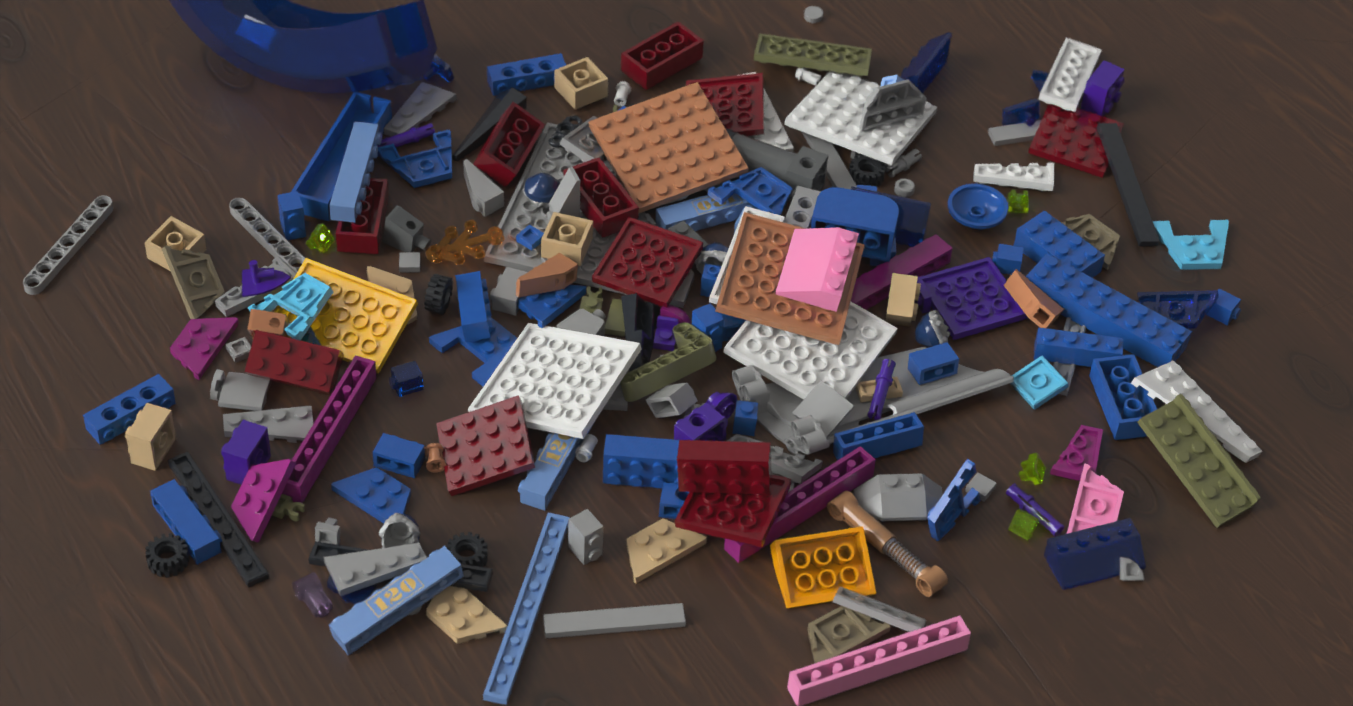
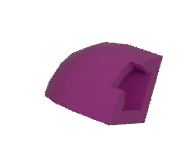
(675, 312)

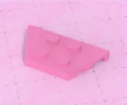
(1095, 502)

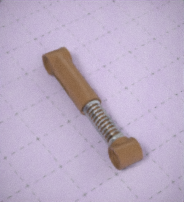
(846, 508)

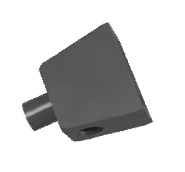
(404, 231)

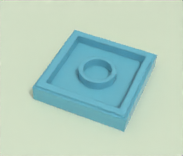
(1038, 382)

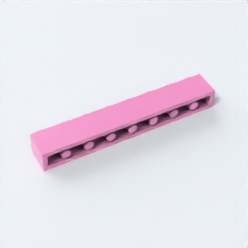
(878, 661)

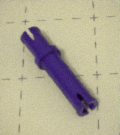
(413, 135)
(884, 381)
(1016, 494)

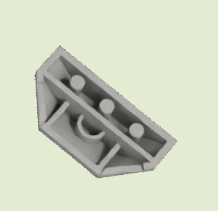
(892, 104)
(898, 496)

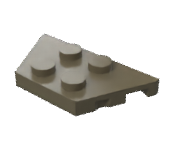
(1096, 234)
(194, 278)
(842, 632)

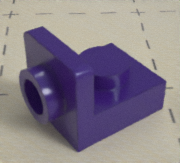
(924, 299)
(664, 335)

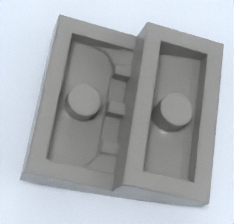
(244, 392)
(825, 407)

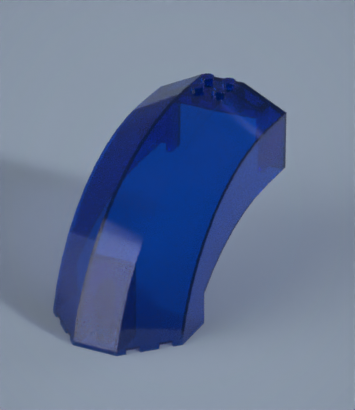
(316, 47)

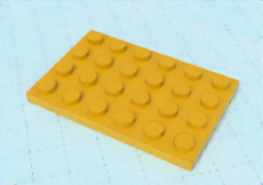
(358, 315)

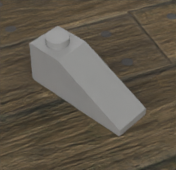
(484, 194)
(567, 196)

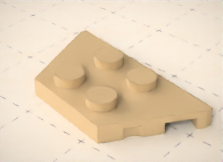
(392, 282)
(659, 547)
(462, 615)

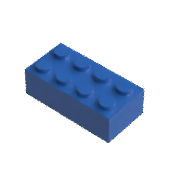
(1049, 236)
(1120, 399)
(640, 461)

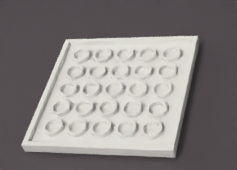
(835, 115)
(803, 362)
(559, 377)

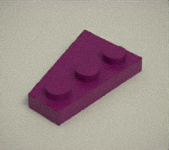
(1082, 449)

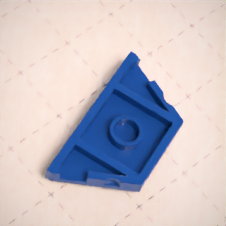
(549, 305)
(374, 493)

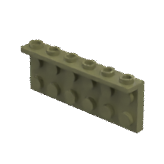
(813, 54)
(1199, 461)

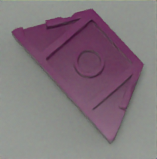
(201, 342)
(260, 495)

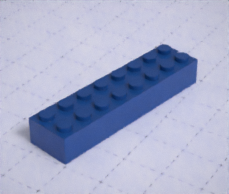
(321, 173)
(1110, 312)

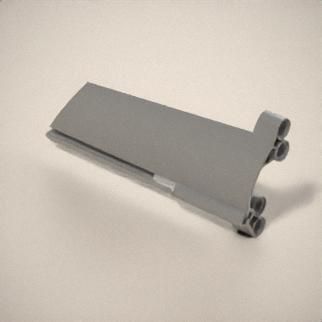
(806, 435)

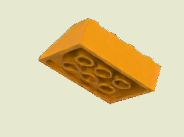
(818, 564)

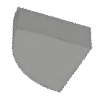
(217, 384)
(1130, 570)

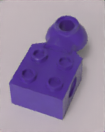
(707, 421)

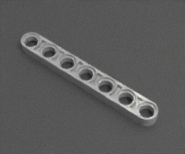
(264, 237)
(64, 251)

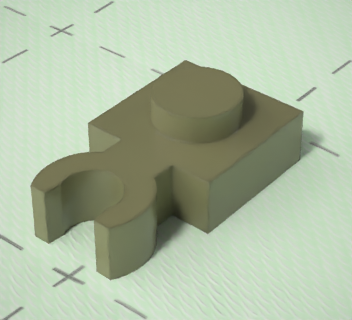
(592, 300)
(286, 506)

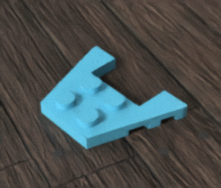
(1195, 250)
(301, 297)

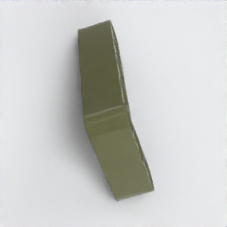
(693, 353)

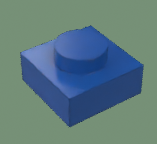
(529, 237)

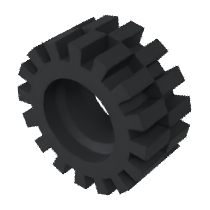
(871, 178)
(438, 293)
(471, 543)
(169, 565)

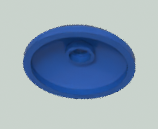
(977, 206)

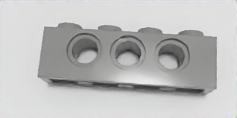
(802, 207)

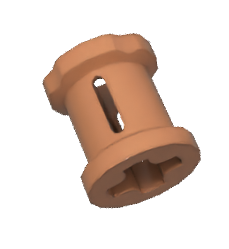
(435, 458)

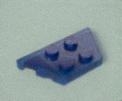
(1182, 307)

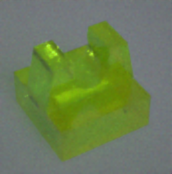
(1018, 202)
(320, 239)
(1033, 469)
(1023, 524)

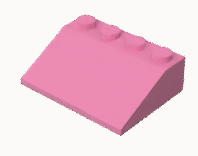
(817, 266)

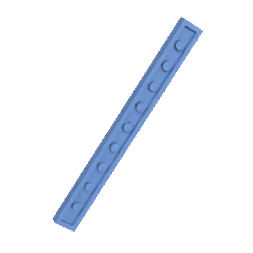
(526, 609)

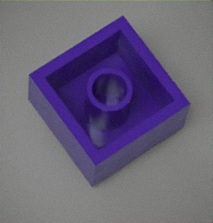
(1103, 89)
(245, 448)

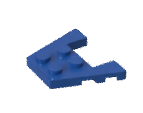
(424, 166)
(757, 188)
(488, 350)
(952, 503)

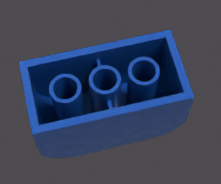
(859, 212)

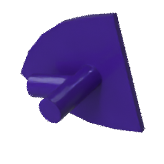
(261, 280)

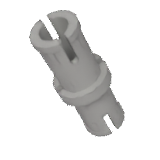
(903, 162)

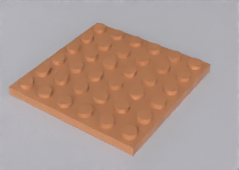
(668, 147)
(754, 277)

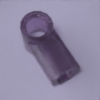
(311, 591)

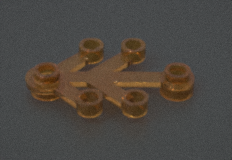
(441, 251)

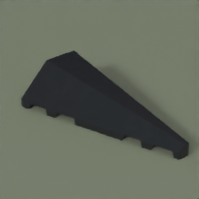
(488, 121)
(640, 325)

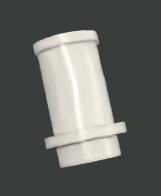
(807, 76)
(623, 90)
(584, 452)

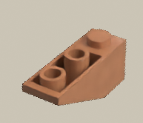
(549, 276)
(1033, 300)

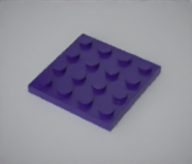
(972, 298)

